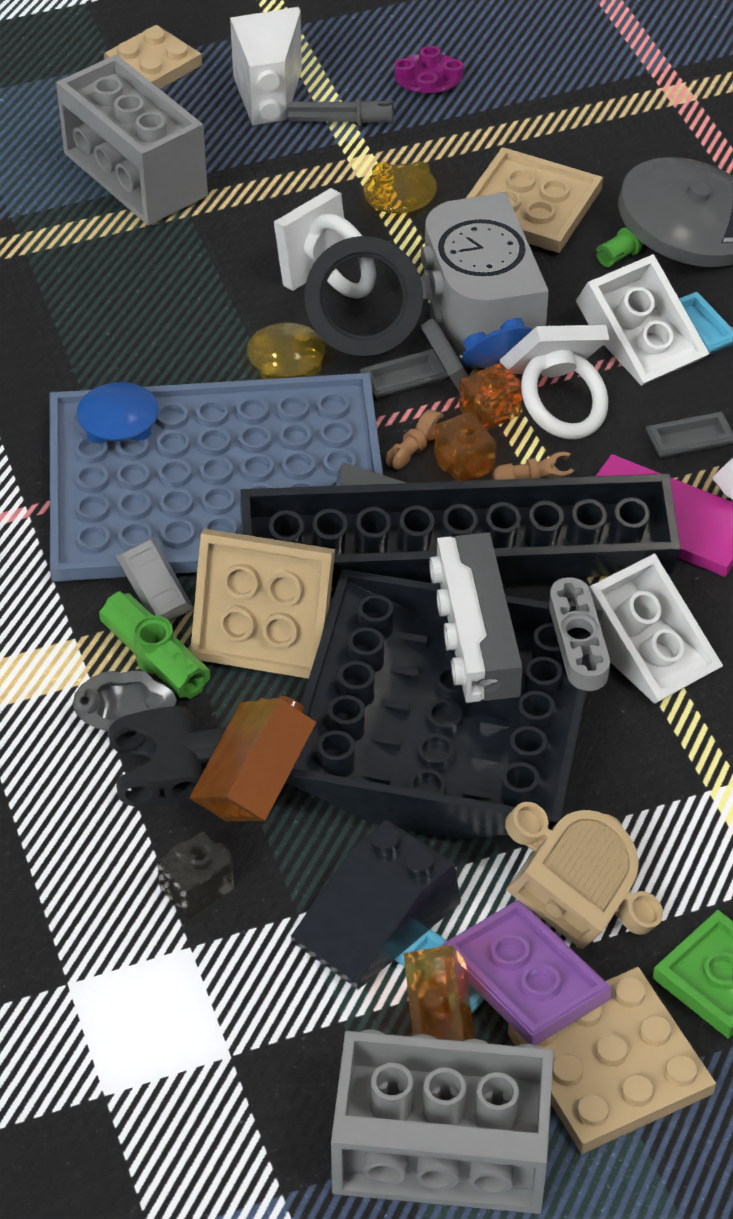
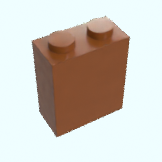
(253, 759)

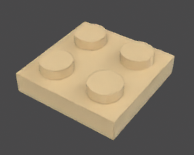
(158, 56)

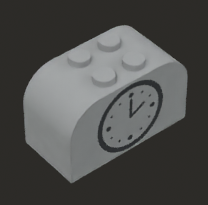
(480, 269)

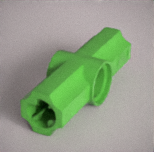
(154, 645)

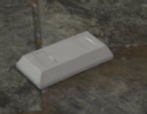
(154, 580)

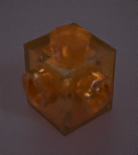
(491, 396)
(464, 447)

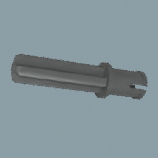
(342, 111)

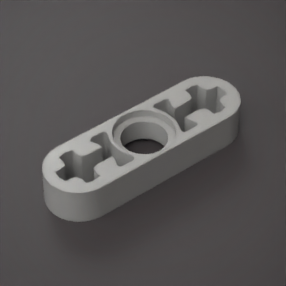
(574, 649)

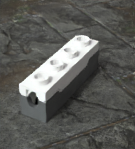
(477, 618)

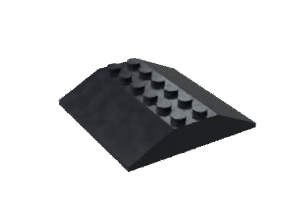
(398, 732)

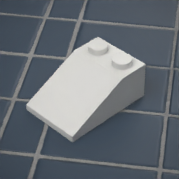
(643, 320)
(651, 630)

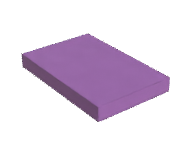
(528, 973)

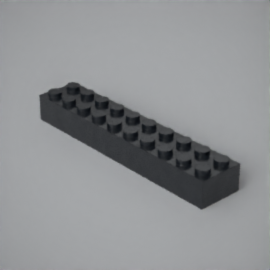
(534, 524)

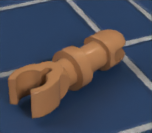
(414, 440)
(533, 469)

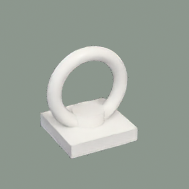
(308, 233)
(554, 353)

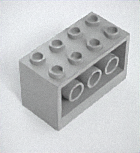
(132, 139)
(442, 1121)

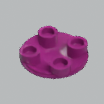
(428, 71)

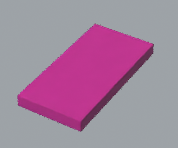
(701, 519)

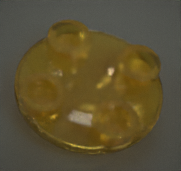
(400, 187)
(286, 350)

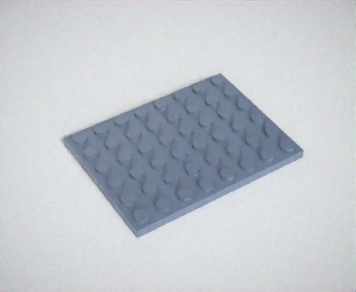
(195, 463)

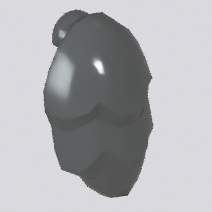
(119, 694)

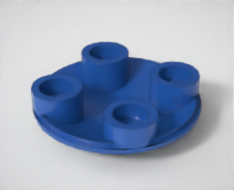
(487, 350)
(117, 412)

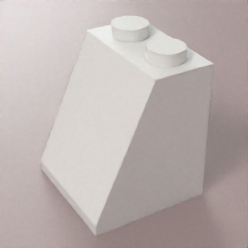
(267, 62)

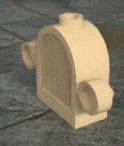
(579, 873)

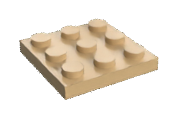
(544, 195)
(260, 602)
(622, 1065)

